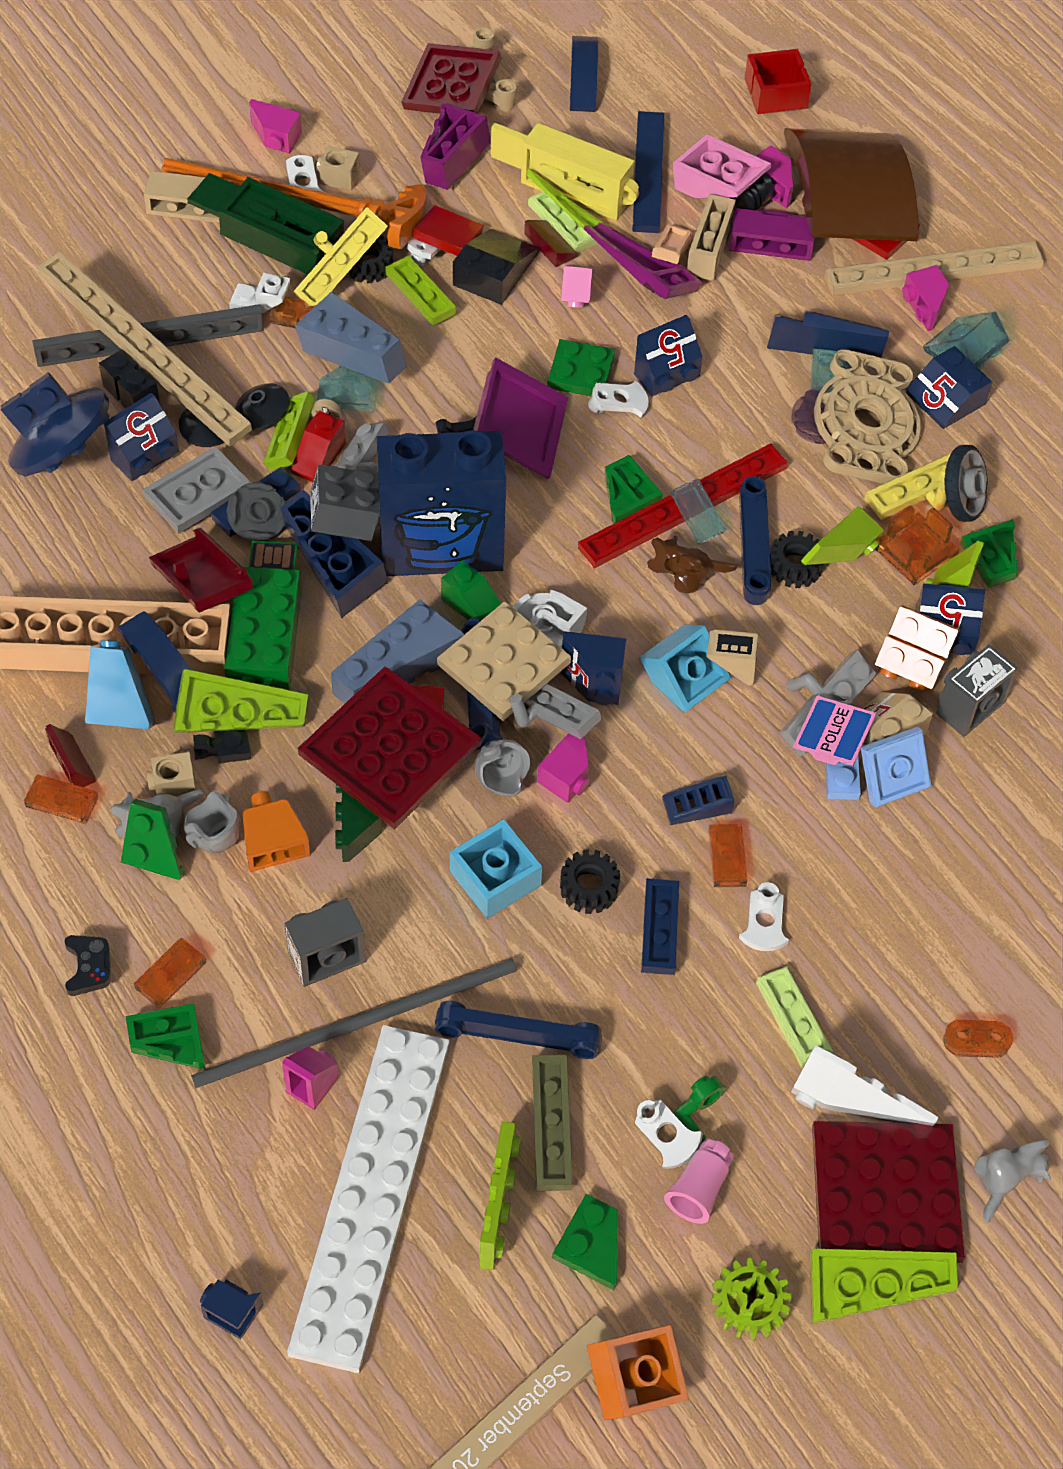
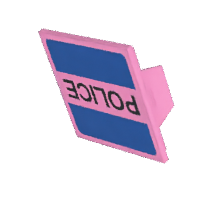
(834, 731)

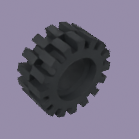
(375, 267)
(790, 571)
(589, 865)

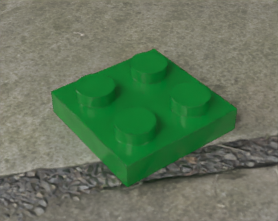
(580, 367)

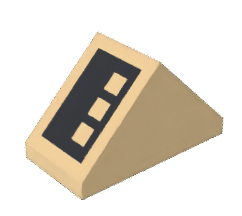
(734, 653)

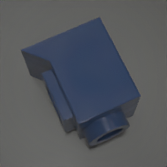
(230, 1307)

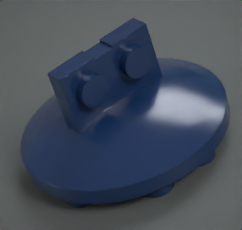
(52, 424)

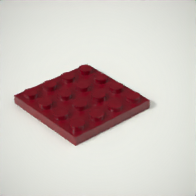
(389, 747)
(887, 1187)

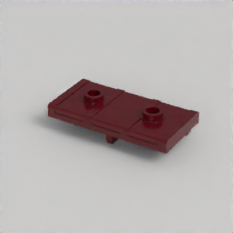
(202, 571)

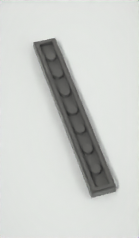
(168, 331)

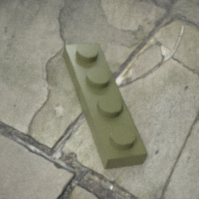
(551, 1123)

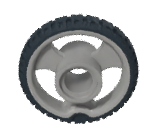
(966, 483)

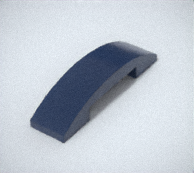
(584, 73)
(156, 651)

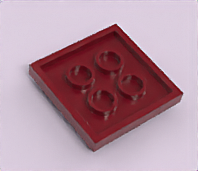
(451, 77)

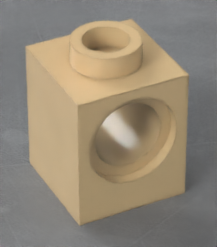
(338, 168)
(171, 765)

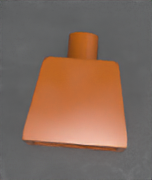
(272, 833)

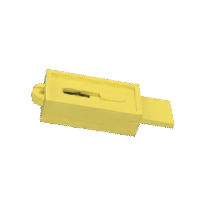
(574, 167)

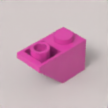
(780, 174)
(926, 294)

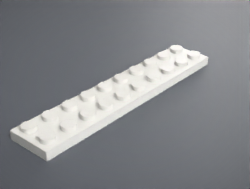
(369, 1201)

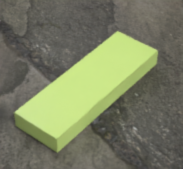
(561, 222)
(792, 1013)

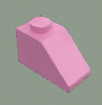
(577, 285)

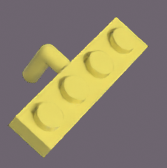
(339, 257)
(910, 489)

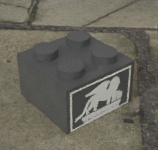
(344, 502)
(975, 689)
(325, 941)

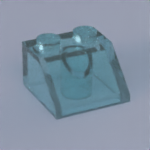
(974, 335)

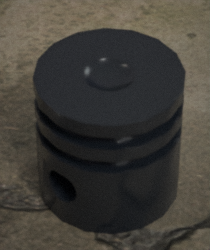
(756, 194)

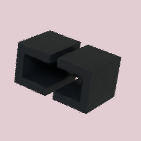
(124, 379)

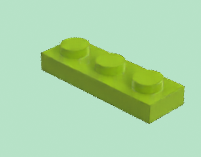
(420, 290)
(289, 432)

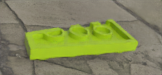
(227, 704)
(497, 1210)
(871, 1280)

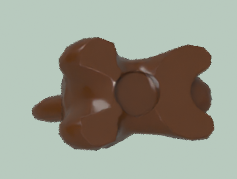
(688, 565)

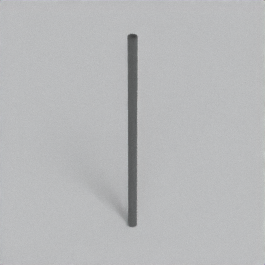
(353, 1023)

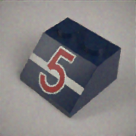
(667, 356)
(950, 388)
(140, 437)
(957, 607)
(595, 665)

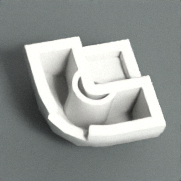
(552, 614)

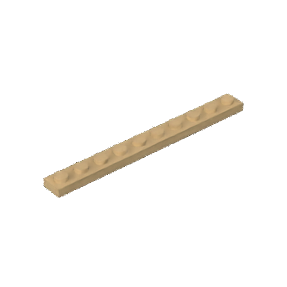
(145, 349)

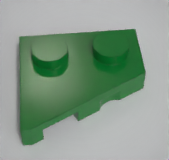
(629, 488)
(997, 557)
(150, 841)
(167, 1035)
(591, 1242)

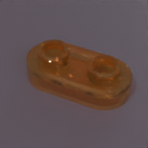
(979, 1038)

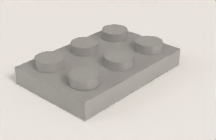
(195, 489)

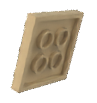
(503, 659)

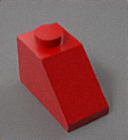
(319, 445)

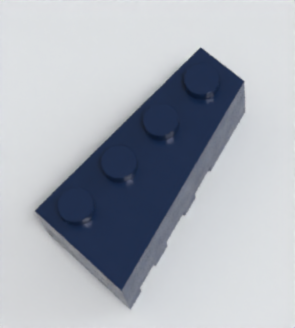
(340, 563)

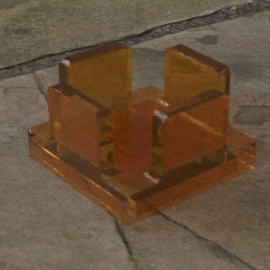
(917, 543)

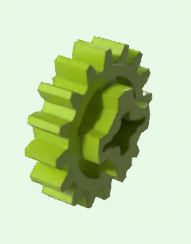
(766, 1304)

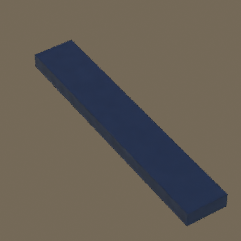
(648, 172)

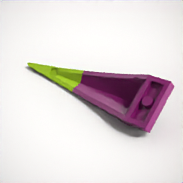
(655, 274)

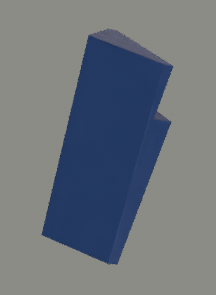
(825, 333)

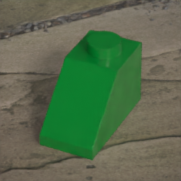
(468, 592)

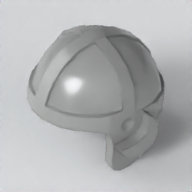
(502, 767)
(212, 824)

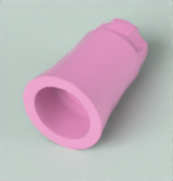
(700, 1182)

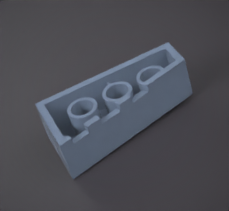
(350, 339)
(405, 647)

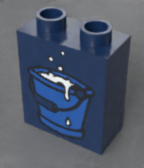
(441, 501)

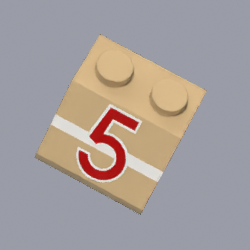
(895, 714)

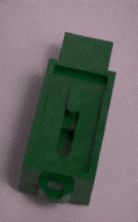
(267, 220)

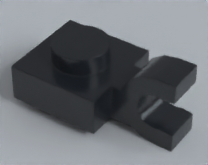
(228, 745)

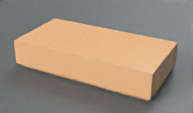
(672, 244)

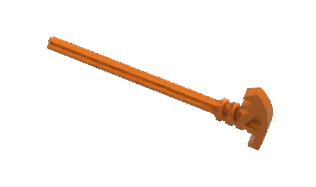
(399, 214)

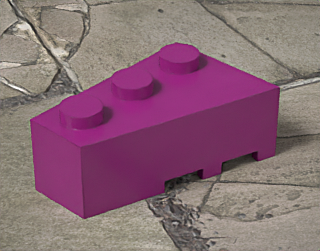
(454, 145)

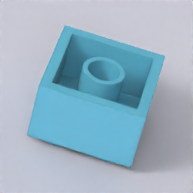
(495, 868)

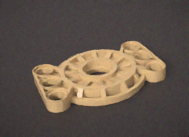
(882, 395)

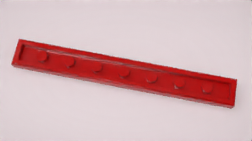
(665, 513)

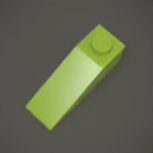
(846, 540)
(960, 569)

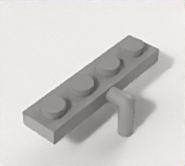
(363, 449)
(840, 686)
(557, 709)

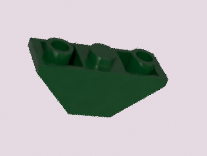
(358, 826)

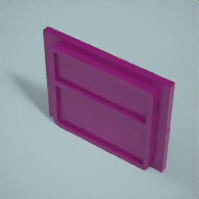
(525, 413)

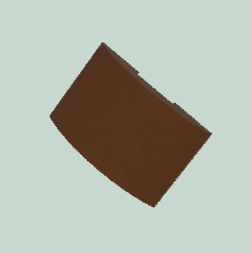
(855, 184)

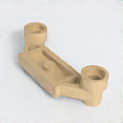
(500, 91)

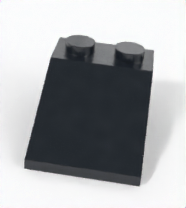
(492, 265)

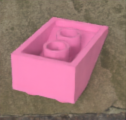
(716, 169)

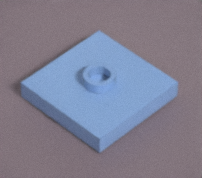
(896, 766)

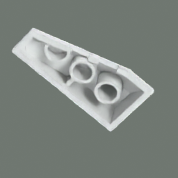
(834, 1086)

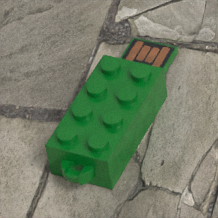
(266, 618)

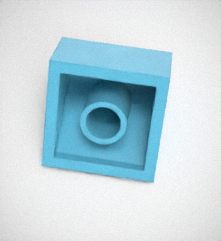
(681, 667)

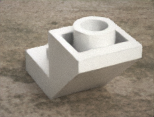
(268, 294)

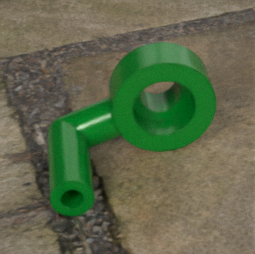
(704, 1094)

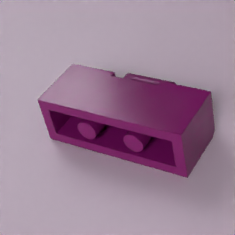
(771, 234)

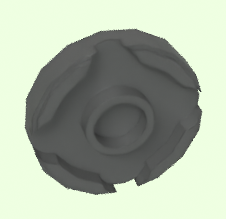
(256, 512)

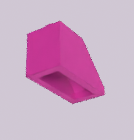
(275, 125)
(566, 768)
(309, 1075)

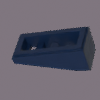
(702, 811)

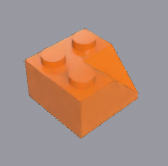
(637, 1372)

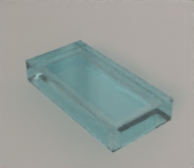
(698, 511)

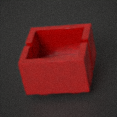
(777, 81)

